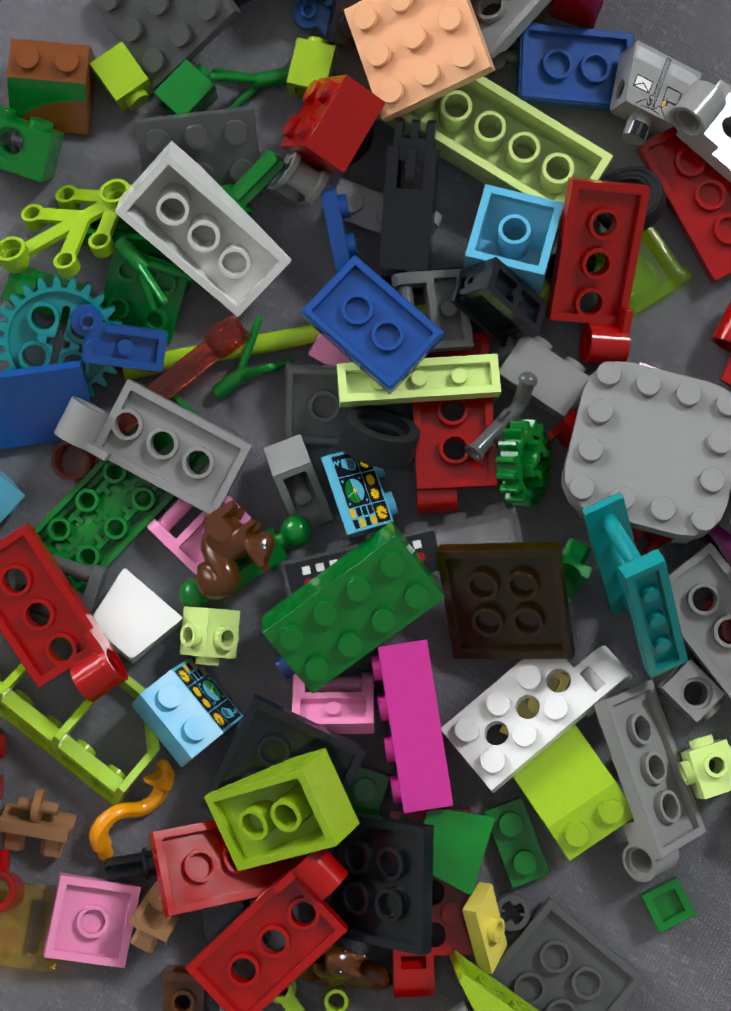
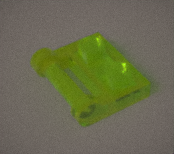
(646, 286)

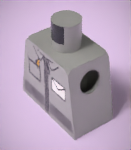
(647, 90)

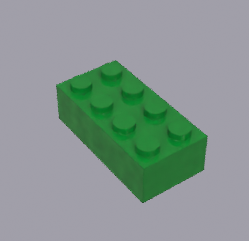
(352, 607)

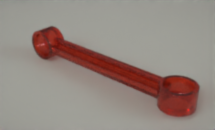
(218, 343)

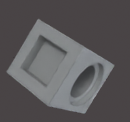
(673, 687)

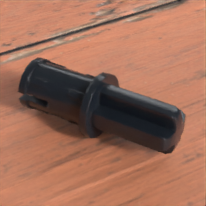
(130, 866)

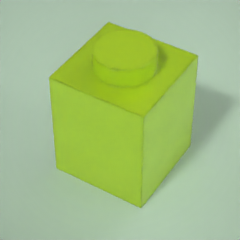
(311, 60)
(122, 78)

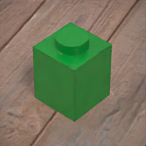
(187, 90)

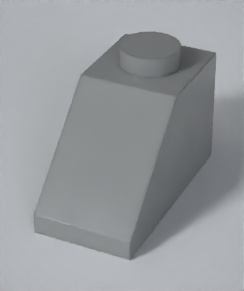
(298, 480)

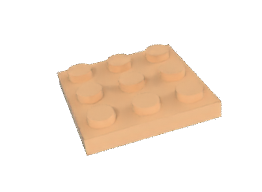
(417, 50)

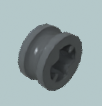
(514, 898)

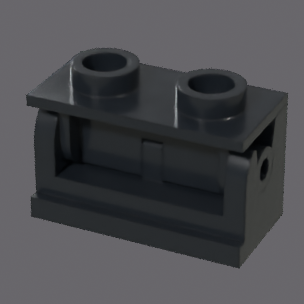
(499, 301)

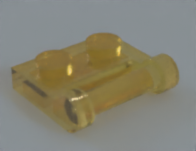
(16, 926)

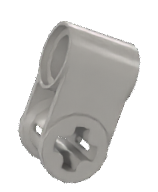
(298, 182)

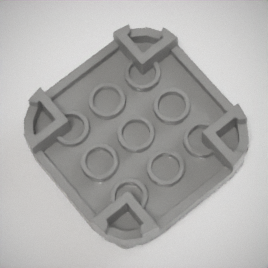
(656, 443)

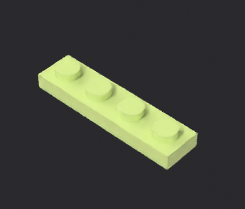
(430, 381)

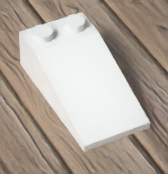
(202, 229)

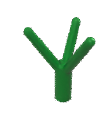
(256, 81)
(141, 266)
(242, 374)

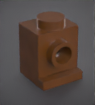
(179, 982)

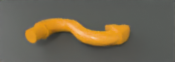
(161, 779)

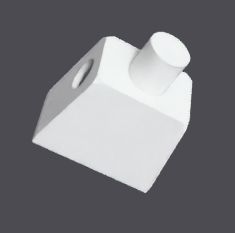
(134, 617)

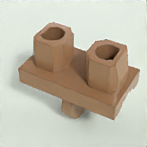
(38, 820)
(151, 922)

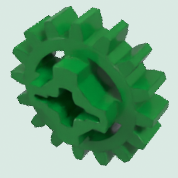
(524, 463)

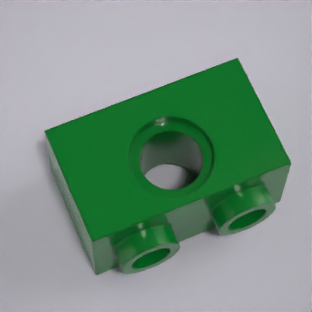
(39, 149)

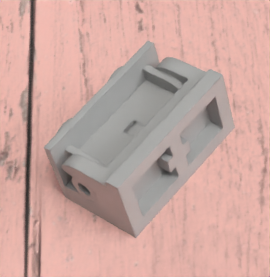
(558, 378)

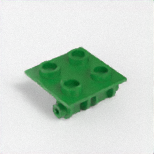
(126, 294)

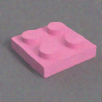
(91, 920)

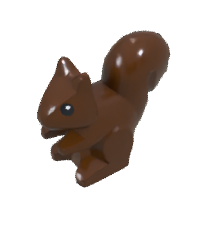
(224, 544)
(349, 968)

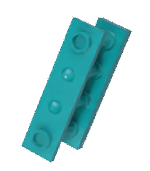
(636, 584)

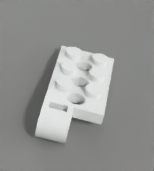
(591, 681)

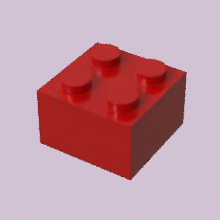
(331, 123)

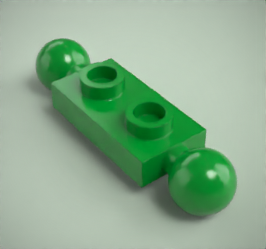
(294, 532)

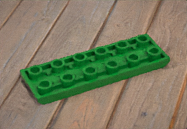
(109, 509)

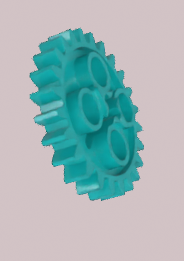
(23, 330)

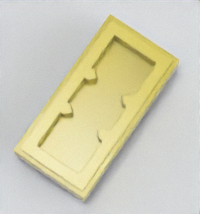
(485, 927)

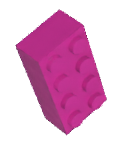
(414, 726)

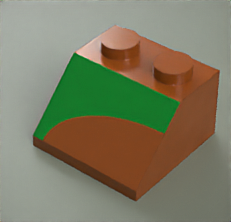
(52, 83)

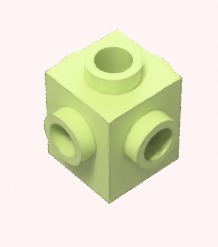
(209, 634)
(696, 771)

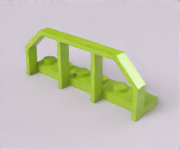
(73, 755)

